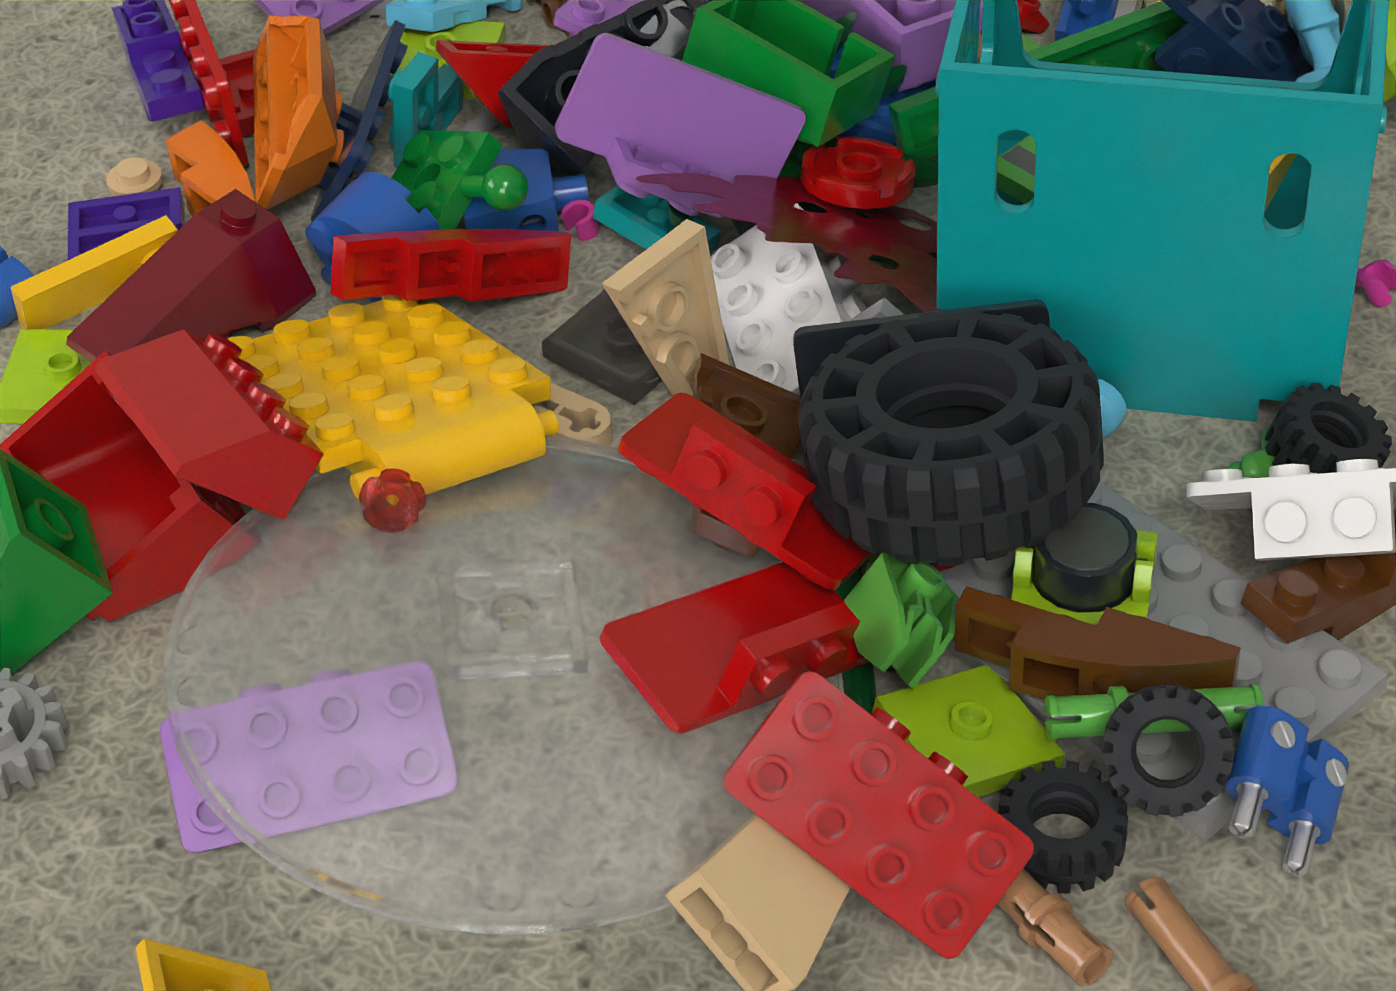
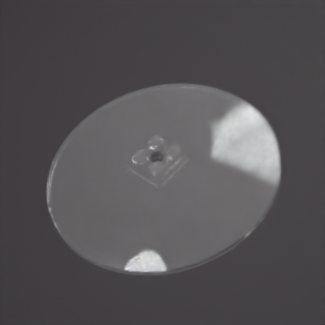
(416, 750)

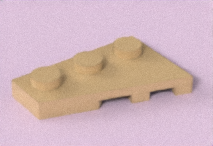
(672, 304)

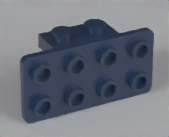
(1233, 41)
(362, 118)

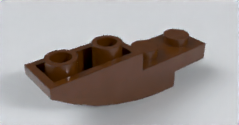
(1324, 595)
(1072, 658)

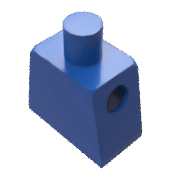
(544, 197)

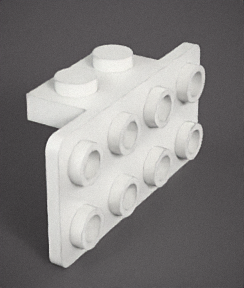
(770, 293)
(1309, 512)

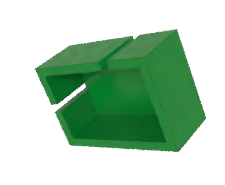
(789, 55)

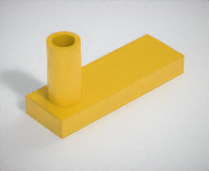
(87, 277)

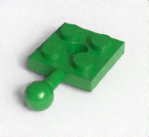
(454, 167)

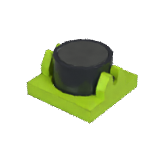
(1088, 567)

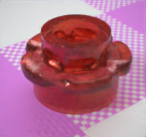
(392, 517)

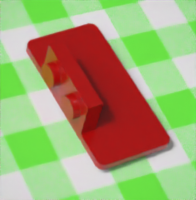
(223, 82)
(742, 485)
(733, 645)
(879, 813)

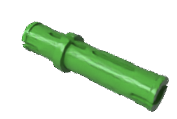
(1094, 711)

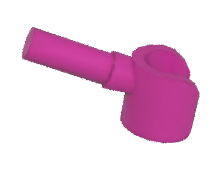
(580, 214)
(1376, 281)

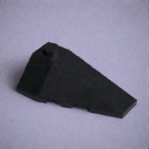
(542, 85)

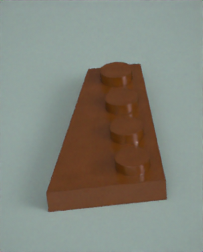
(756, 407)

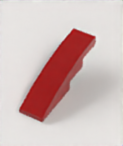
(450, 263)

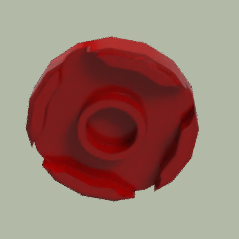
(858, 173)

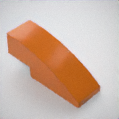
(205, 166)

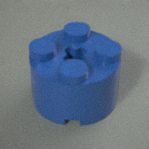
(365, 206)

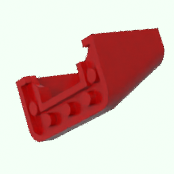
(143, 516)

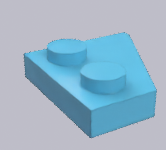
(442, 14)

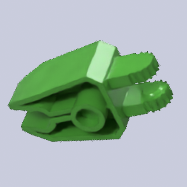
(903, 616)

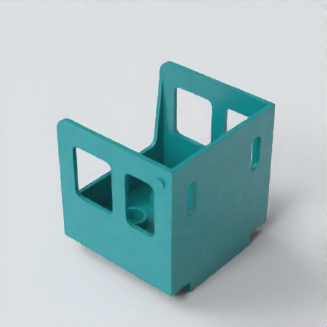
(1155, 211)

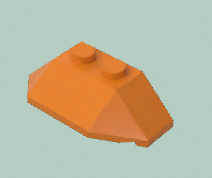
(293, 109)

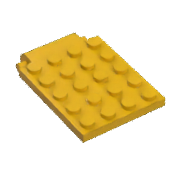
(405, 392)

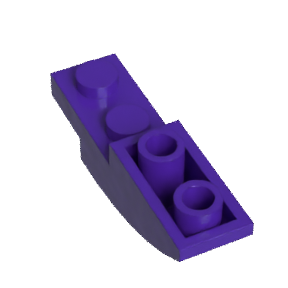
(157, 59)

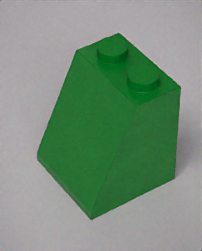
(47, 563)

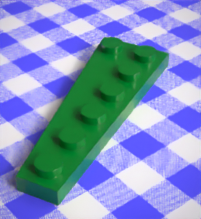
(1118, 43)

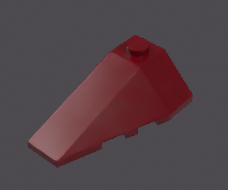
(213, 275)

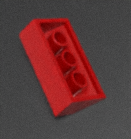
(214, 419)

